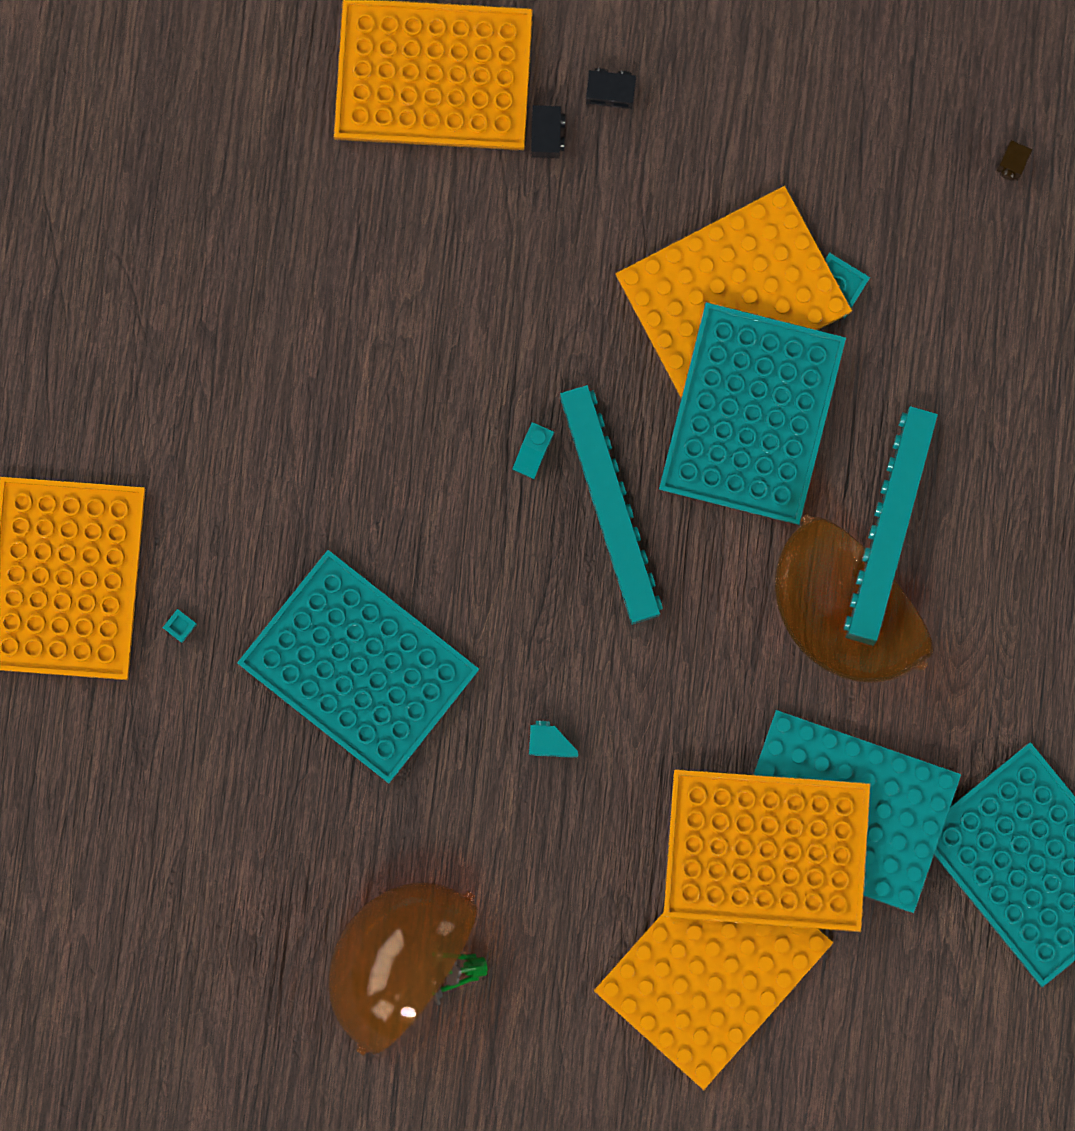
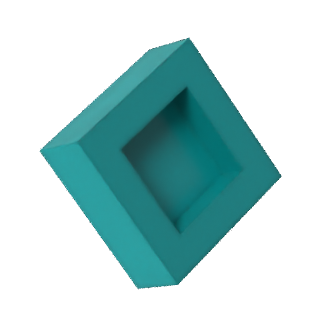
(179, 626)

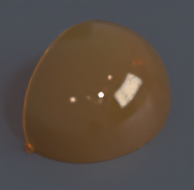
(814, 598)
(396, 959)

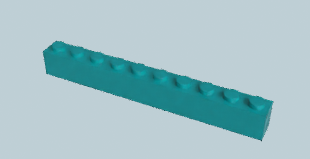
(610, 505)
(891, 525)

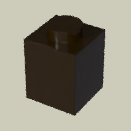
(1014, 161)

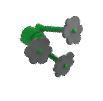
(473, 967)

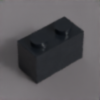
(610, 88)
(546, 131)

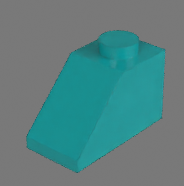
(533, 450)
(549, 741)

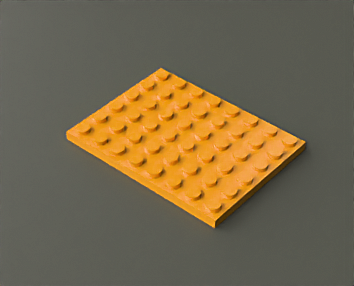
(433, 74)
(747, 262)
(68, 576)
(767, 850)
(708, 985)

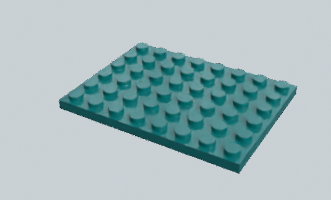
(752, 413)
(358, 666)
(905, 799)
(1015, 859)

